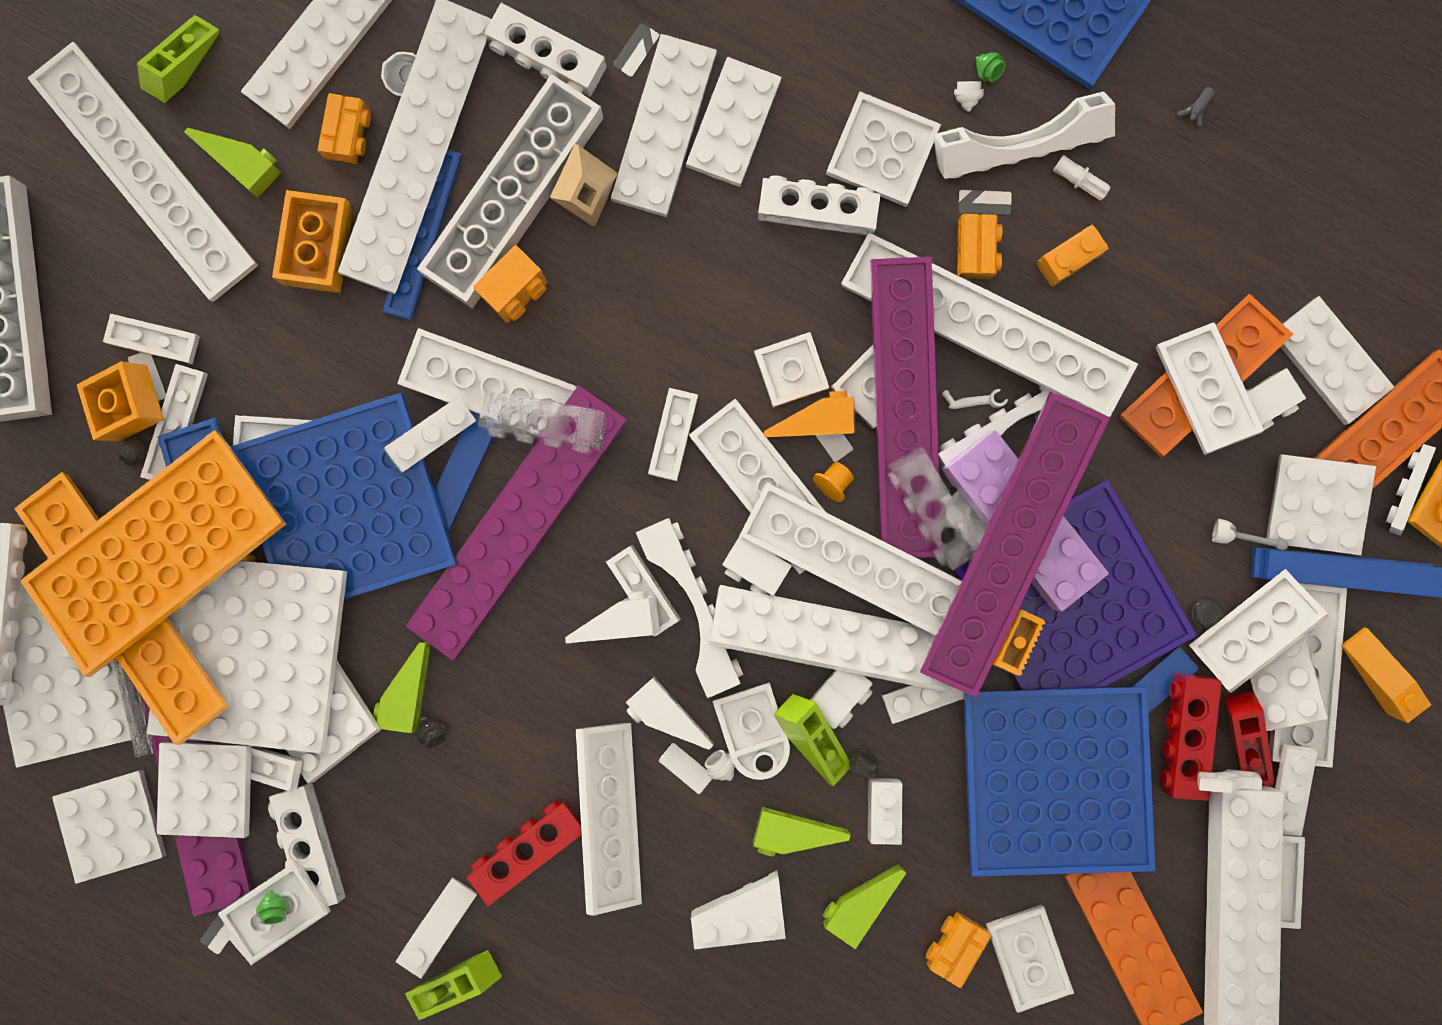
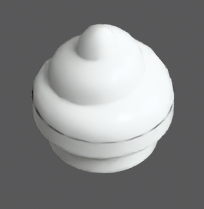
(968, 94)
(720, 766)

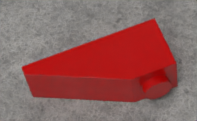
(1249, 735)

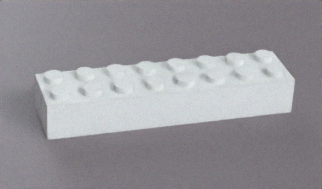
(511, 189)
(22, 349)
(1244, 907)

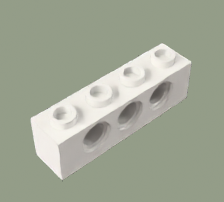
(510, 23)
(804, 214)
(313, 833)

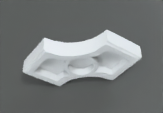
(1229, 781)

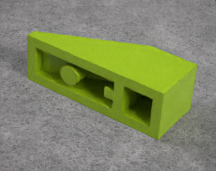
(176, 58)
(240, 159)
(402, 700)
(813, 737)
(790, 833)
(860, 907)
(454, 985)

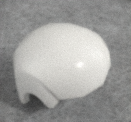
(396, 71)

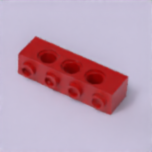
(1200, 747)
(492, 885)

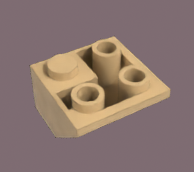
(584, 185)

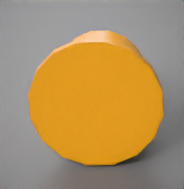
(834, 481)

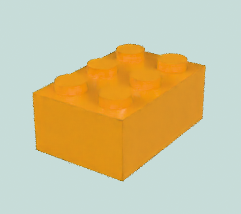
(312, 241)

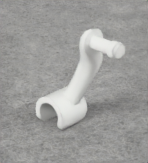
(973, 401)

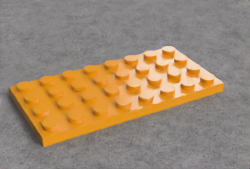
(152, 553)

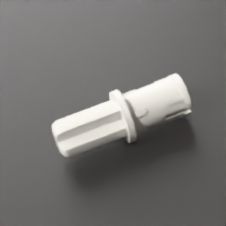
(1081, 178)

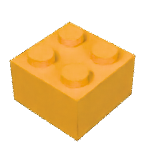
(511, 284)
(120, 401)

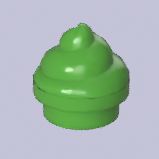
(990, 66)
(272, 909)

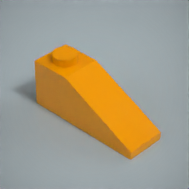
(824, 417)
(1385, 677)

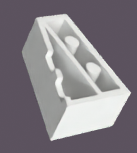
(741, 916)

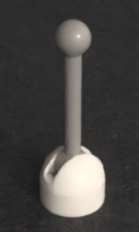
(1226, 532)

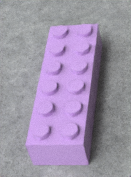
(1068, 564)

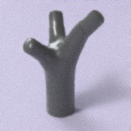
(1198, 107)

